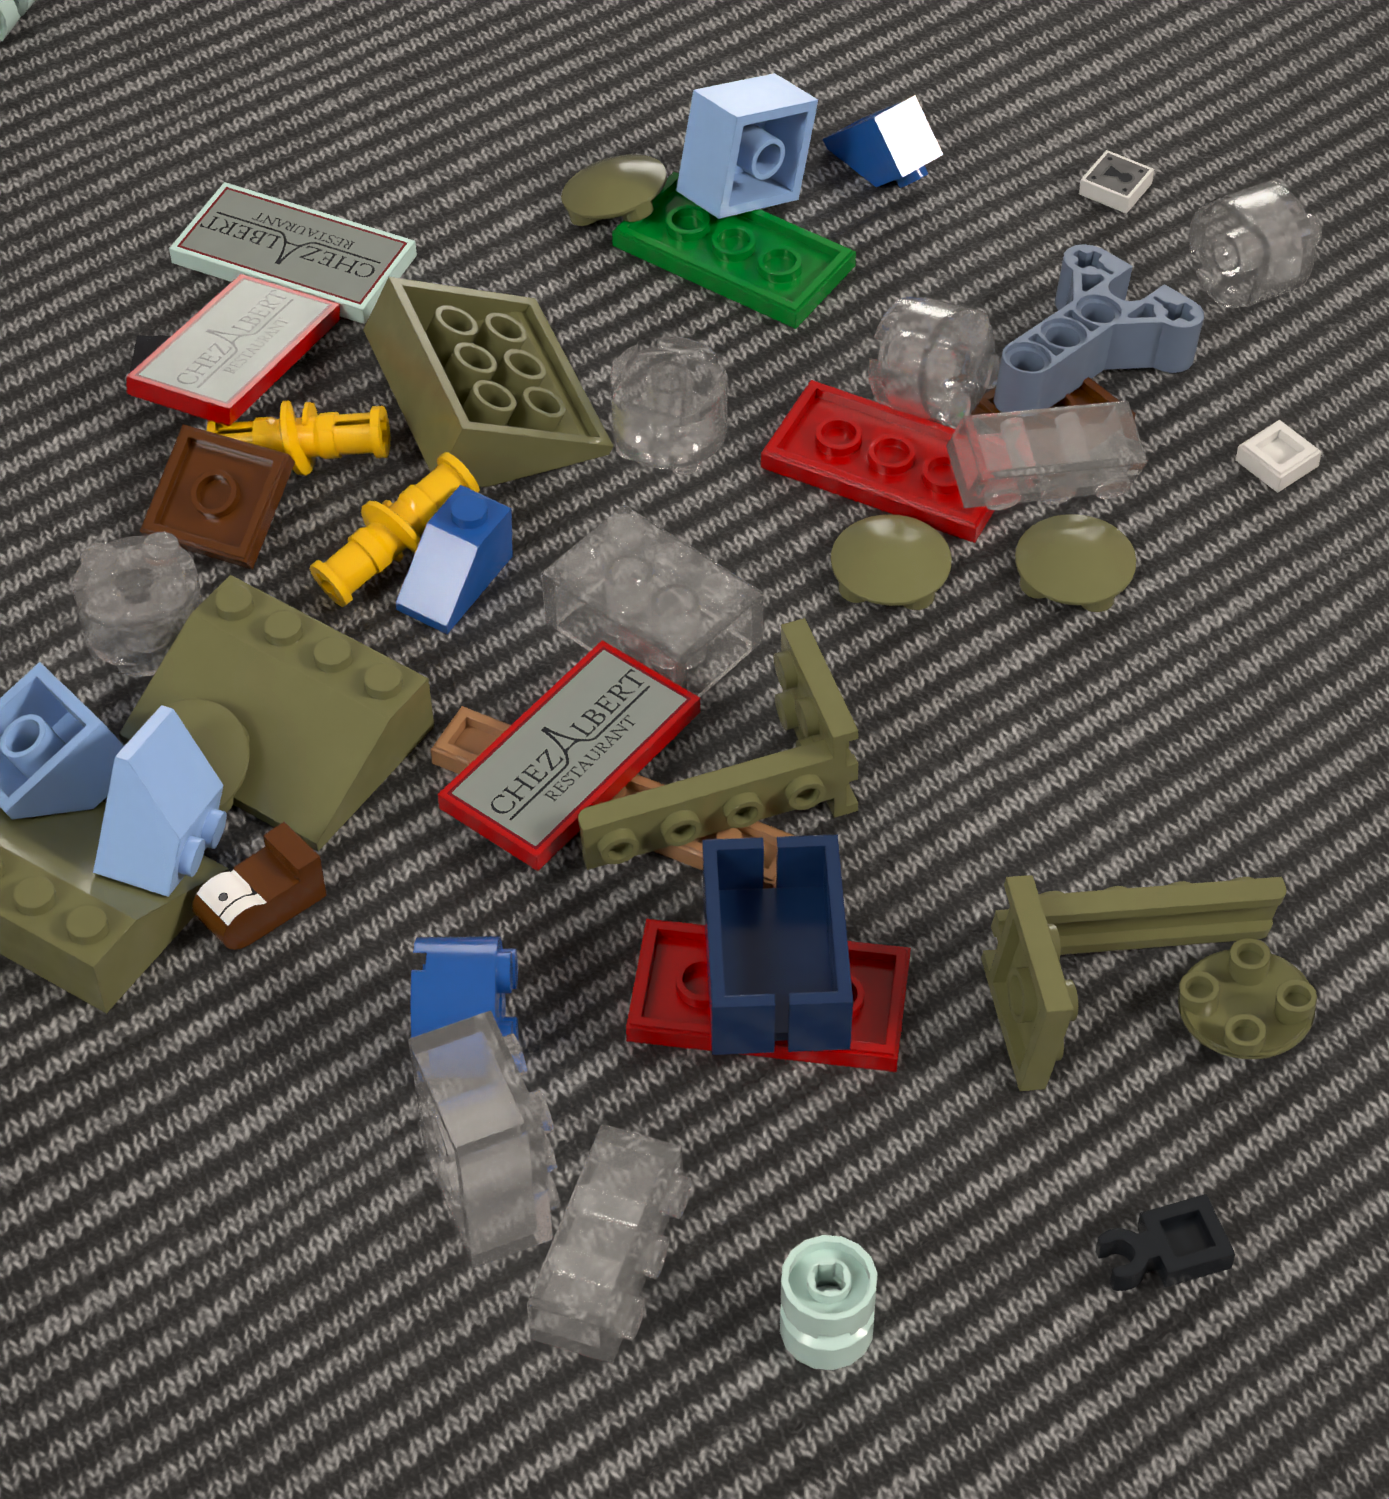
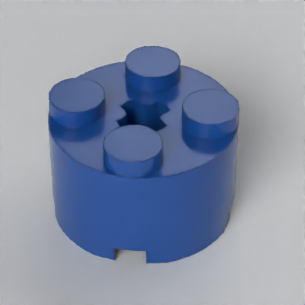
(462, 981)

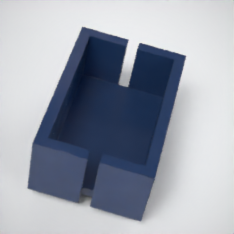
(779, 951)

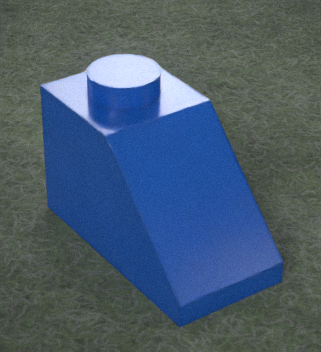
(888, 144)
(456, 559)

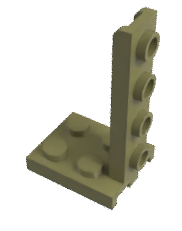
(750, 790)
(1025, 968)

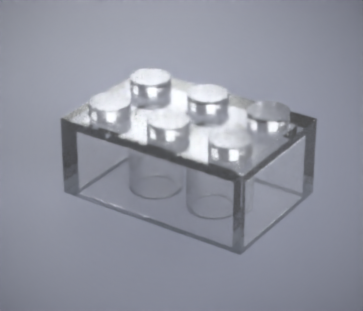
(653, 601)
(485, 1137)

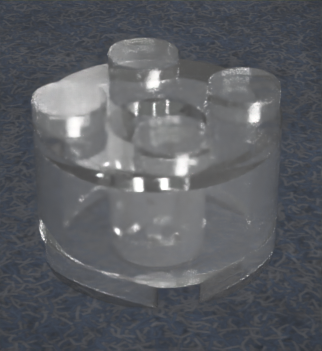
(1254, 245)
(933, 359)
(669, 404)
(135, 599)

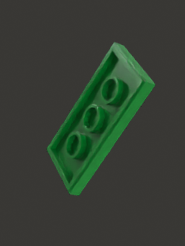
(741, 256)

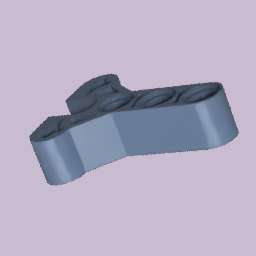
(1096, 333)

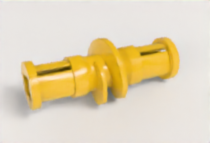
(313, 434)
(390, 530)

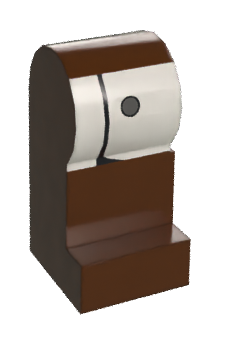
(261, 890)

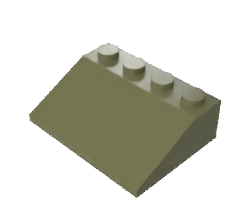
(482, 380)
(317, 706)
(76, 924)

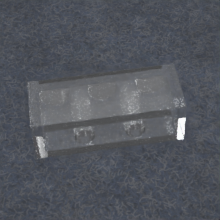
(1046, 455)
(608, 1244)

